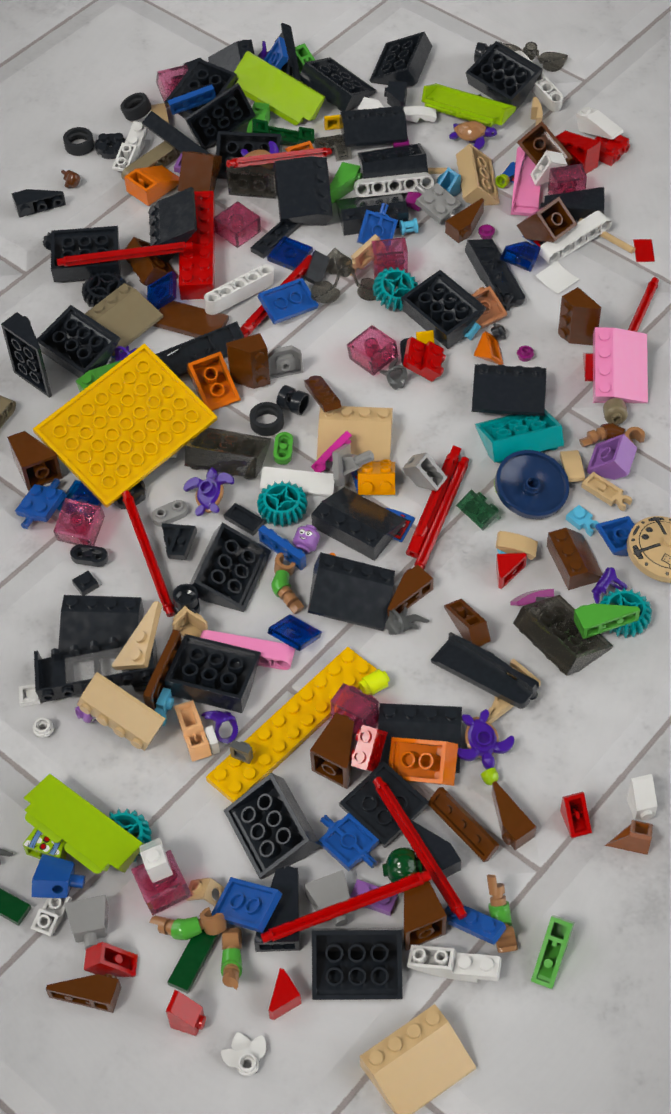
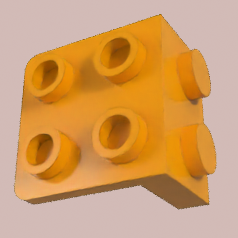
(377, 478)

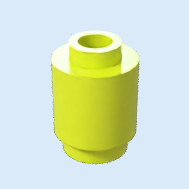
(374, 682)

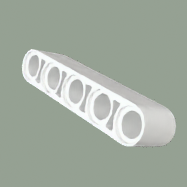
(546, 91)
(387, 180)
(582, 233)
(239, 289)

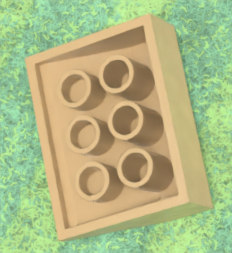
(368, 426)
(417, 1062)

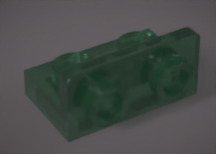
(476, 508)

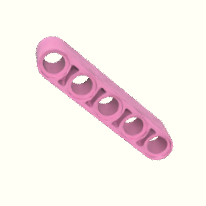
(273, 653)

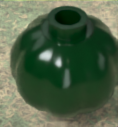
(401, 863)

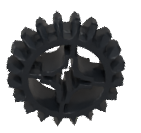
(100, 286)

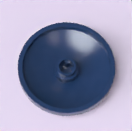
(532, 484)

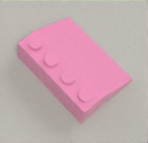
(619, 365)

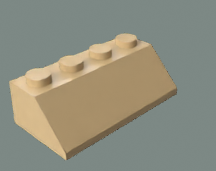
(477, 176)
(120, 711)

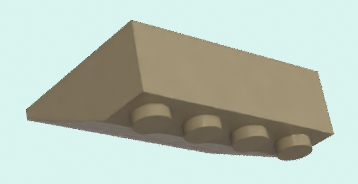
(125, 314)

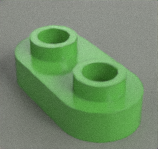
(283, 452)

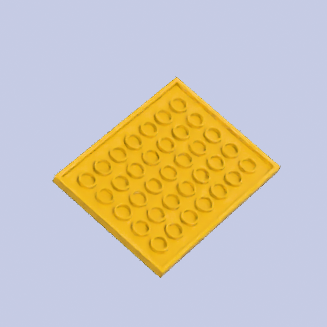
(125, 425)

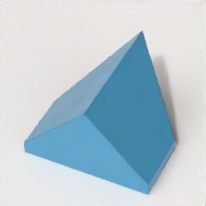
(450, 181)

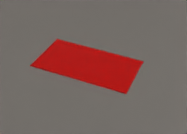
(644, 250)

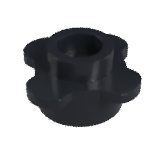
(498, 331)

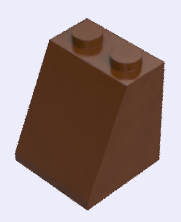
(199, 171)
(548, 222)
(34, 460)
(333, 749)
(422, 915)

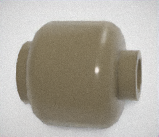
(615, 411)

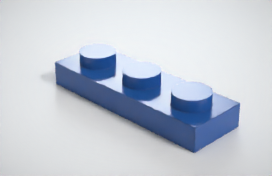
(191, 99)
(278, 544)
(477, 924)

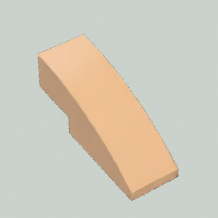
(192, 731)

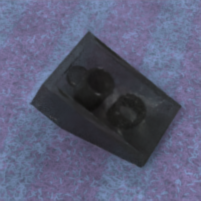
(251, 181)

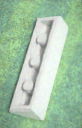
(311, 482)

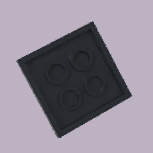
(371, 811)

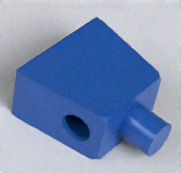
(55, 878)

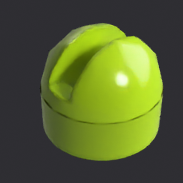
(500, 179)
(490, 776)

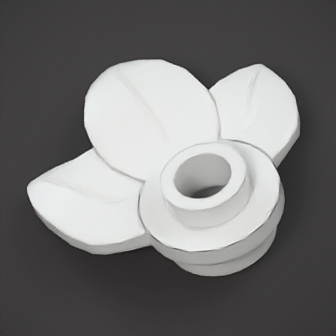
(245, 1051)

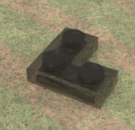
(337, 145)

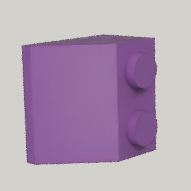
(612, 458)

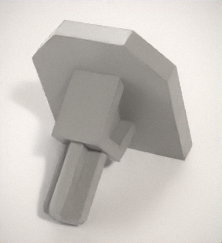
(285, 361)
(345, 463)

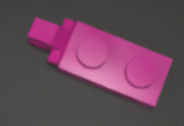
(320, 464)

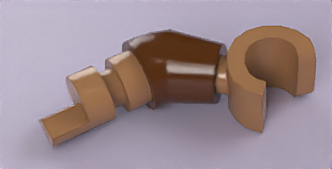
(610, 431)

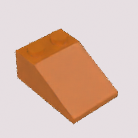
(213, 381)
(424, 760)

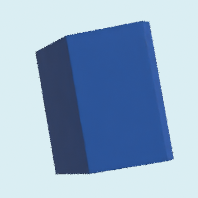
(616, 534)

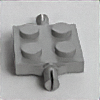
(437, 202)

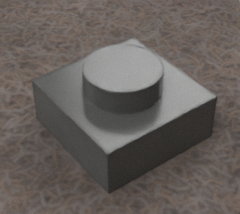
(241, 751)

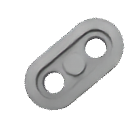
(170, 512)

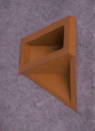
(634, 838)

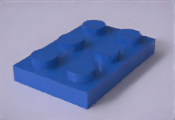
(278, 54)
(287, 301)
(247, 904)

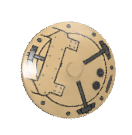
(651, 547)

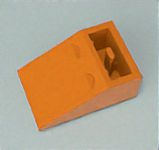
(150, 183)

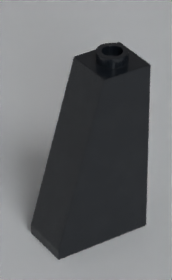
(580, 202)
(287, 882)

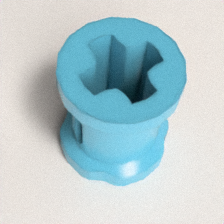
(408, 226)

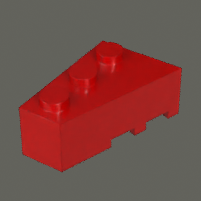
(582, 149)

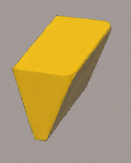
(332, 122)
(425, 336)

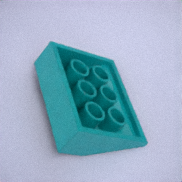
(519, 433)

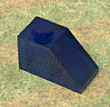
(521, 255)

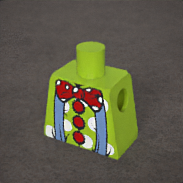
(39, 844)

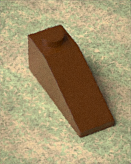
(463, 223)
(412, 587)
(468, 622)
(513, 822)
(89, 991)

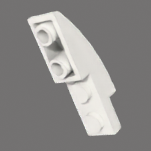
(132, 148)
(454, 965)

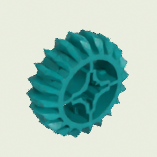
(386, 283)
(282, 503)
(628, 598)
(133, 824)

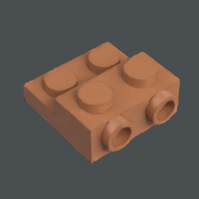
(494, 308)

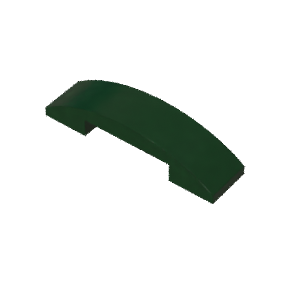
(289, 137)

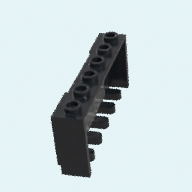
(71, 673)

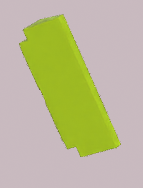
(274, 87)
(466, 105)
(86, 830)

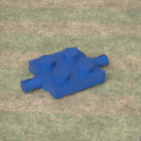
(377, 223)
(40, 503)
(348, 841)

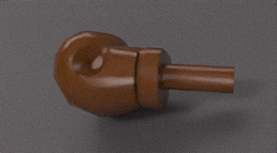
(72, 179)

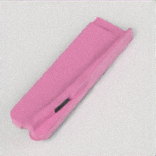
(525, 193)

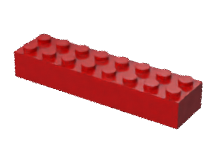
(198, 265)

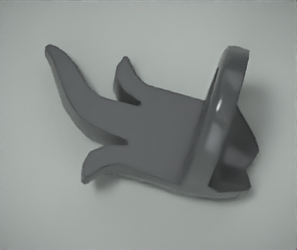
(395, 378)
(400, 623)

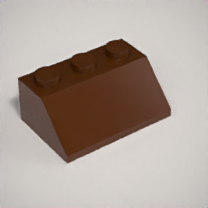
(539, 140)
(148, 268)
(578, 317)
(249, 361)
(573, 558)

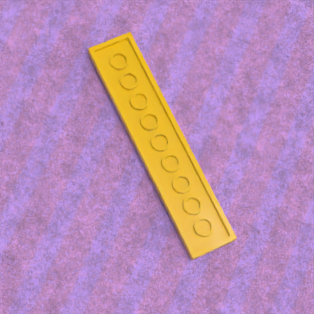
(289, 726)

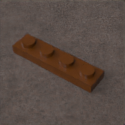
(322, 393)
(463, 824)

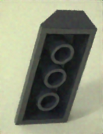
(373, 126)

